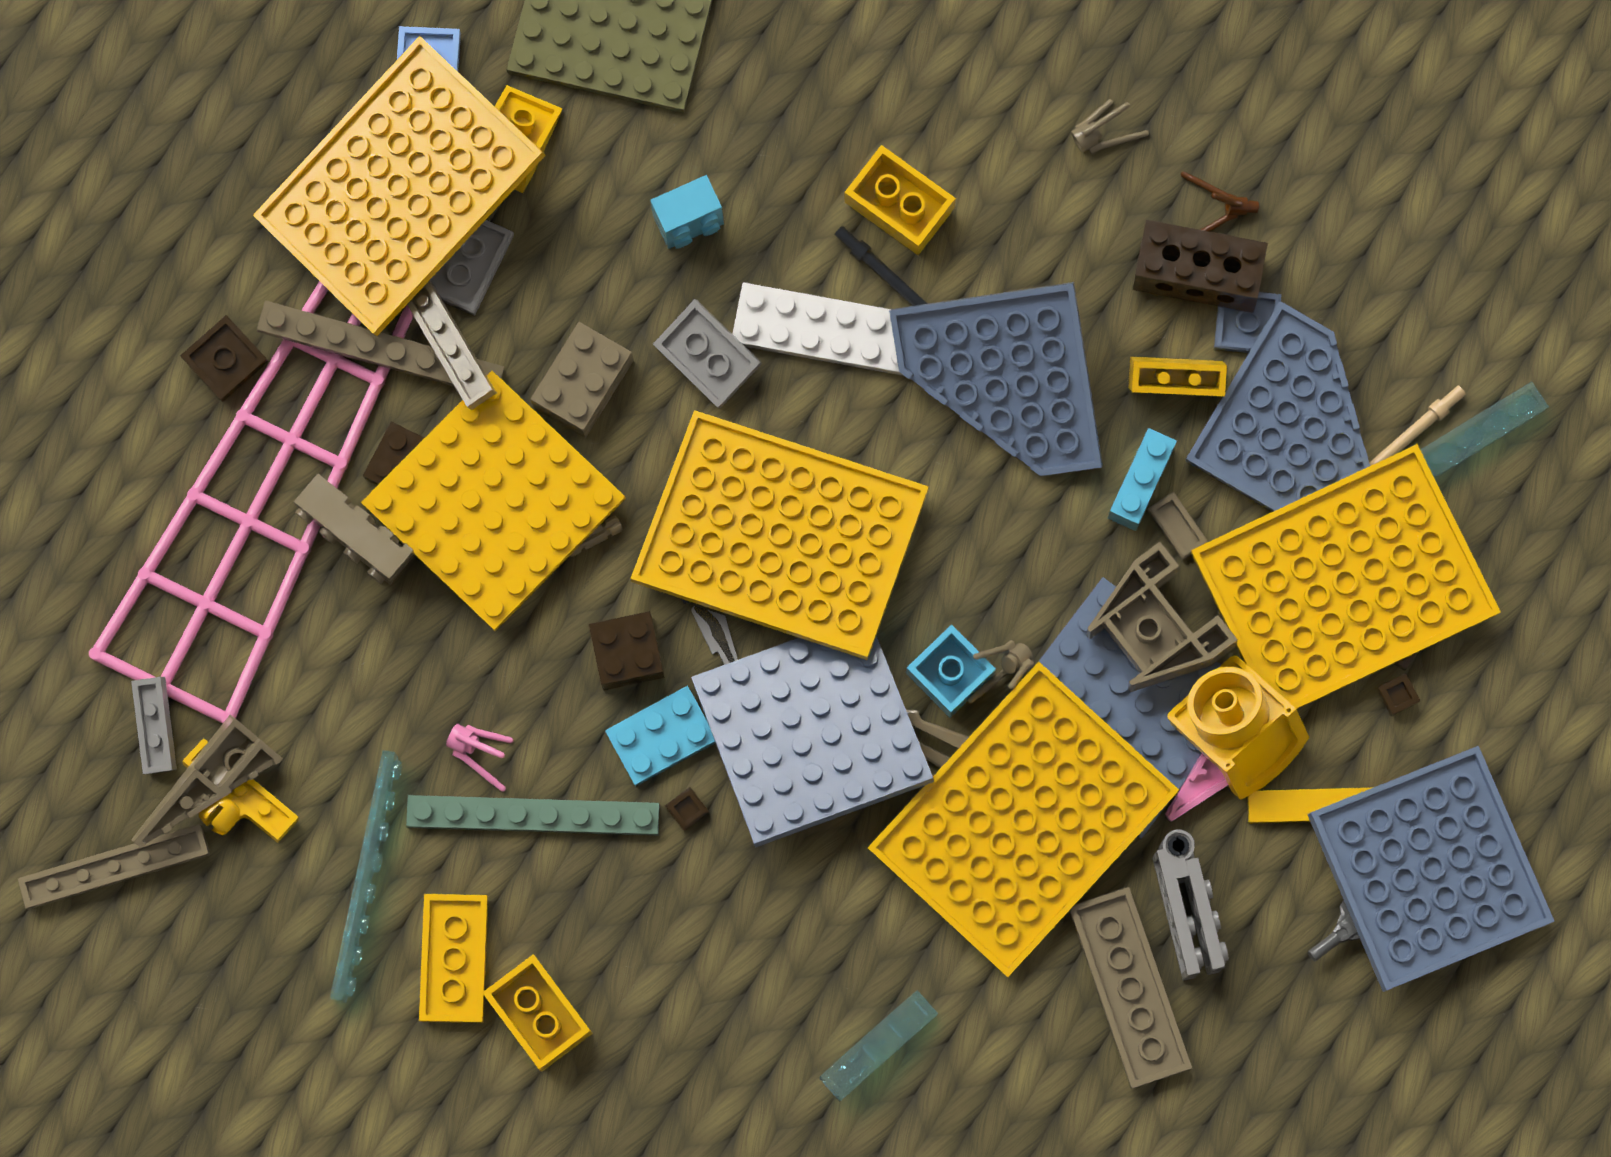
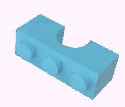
(1142, 479)

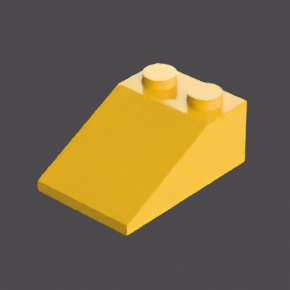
(532, 117)

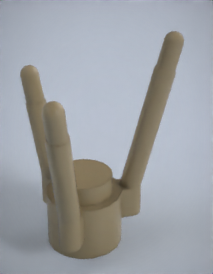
(1087, 132)
(1015, 660)

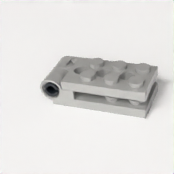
(1178, 868)

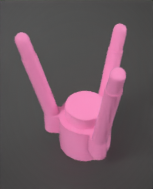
(465, 740)

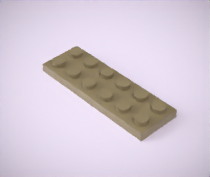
(1130, 988)

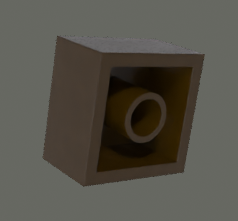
(626, 650)

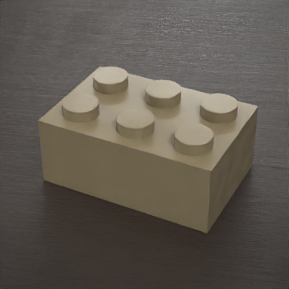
(582, 379)

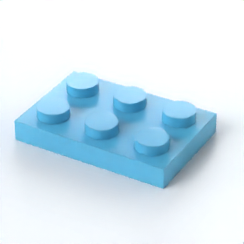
(661, 736)

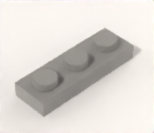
(154, 725)

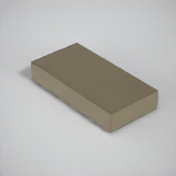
(1177, 525)

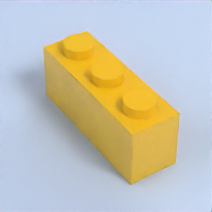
(1177, 376)

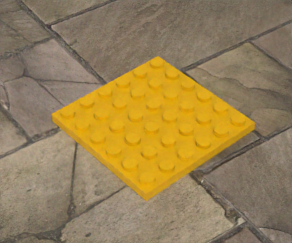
(493, 502)

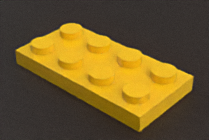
(453, 958)

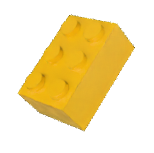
(899, 200)
(537, 1013)

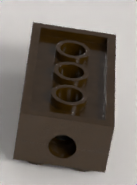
(1203, 284)

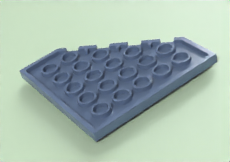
(1009, 370)
(1284, 417)

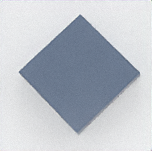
(1240, 329)

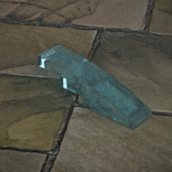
(878, 1045)

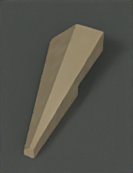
(221, 766)

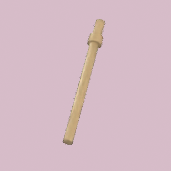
(1437, 411)

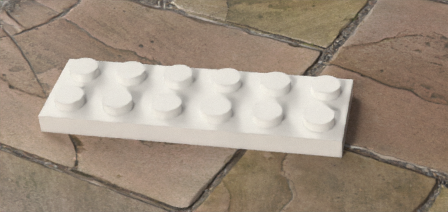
(816, 328)

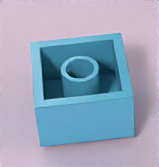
(687, 212)
(949, 671)

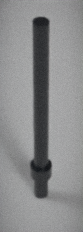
(862, 252)

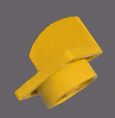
(1240, 726)

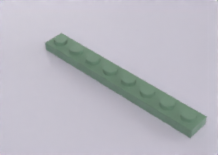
(533, 815)

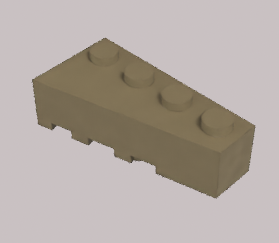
(353, 529)

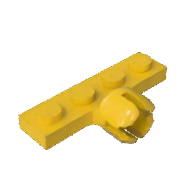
(248, 802)

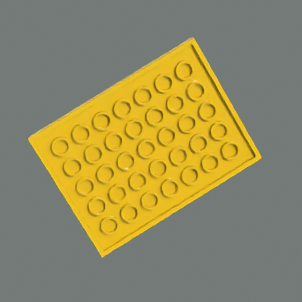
(398, 185)
(780, 534)
(1346, 579)
(1023, 819)

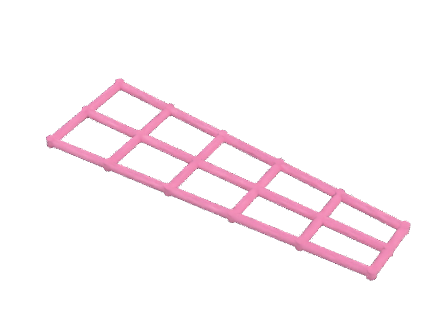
(249, 521)

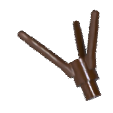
(1233, 205)

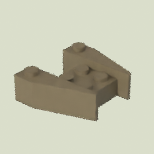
(1152, 630)

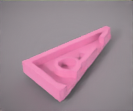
(1200, 784)

